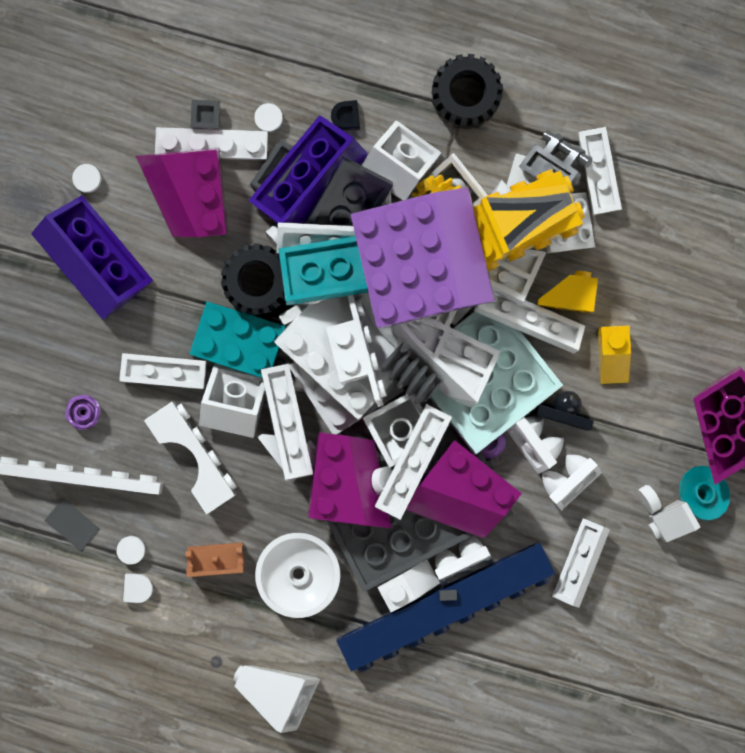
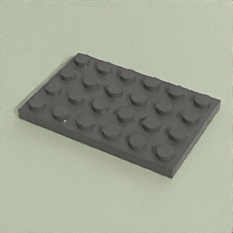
(385, 552)

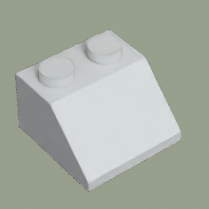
(402, 159)
(232, 401)
(393, 426)

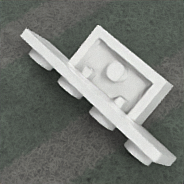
(352, 353)

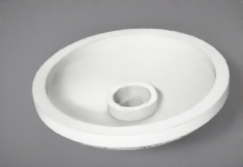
(292, 595)

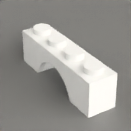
(212, 486)

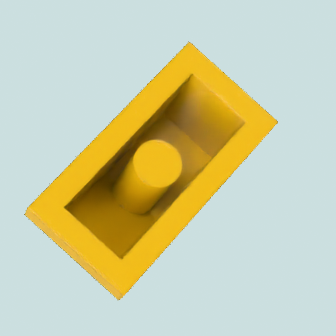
(572, 294)
(614, 354)

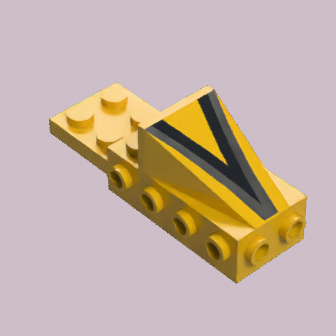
(527, 217)

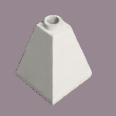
(276, 694)

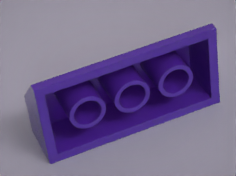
(321, 152)
(91, 256)

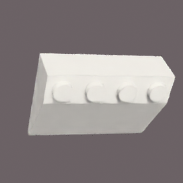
(310, 348)

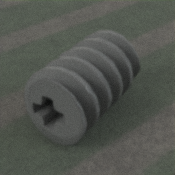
(410, 375)

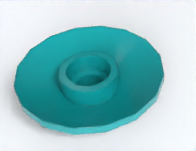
(715, 497)

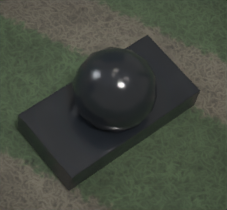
(566, 406)

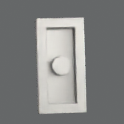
(539, 453)
(565, 490)
(473, 558)

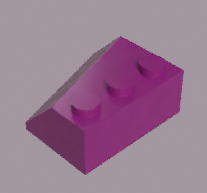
(188, 190)
(722, 423)
(344, 482)
(463, 493)

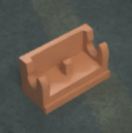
(215, 559)

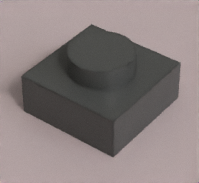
(205, 114)

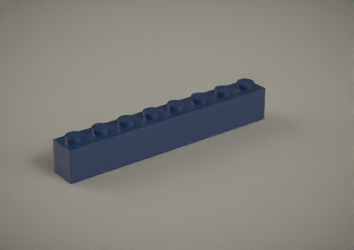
(430, 615)

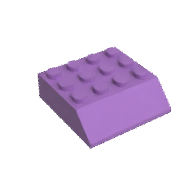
(422, 257)

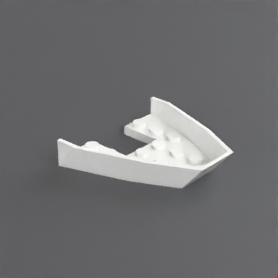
(453, 356)

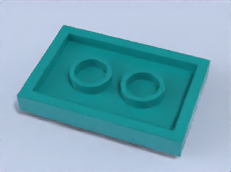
(322, 270)
(236, 339)

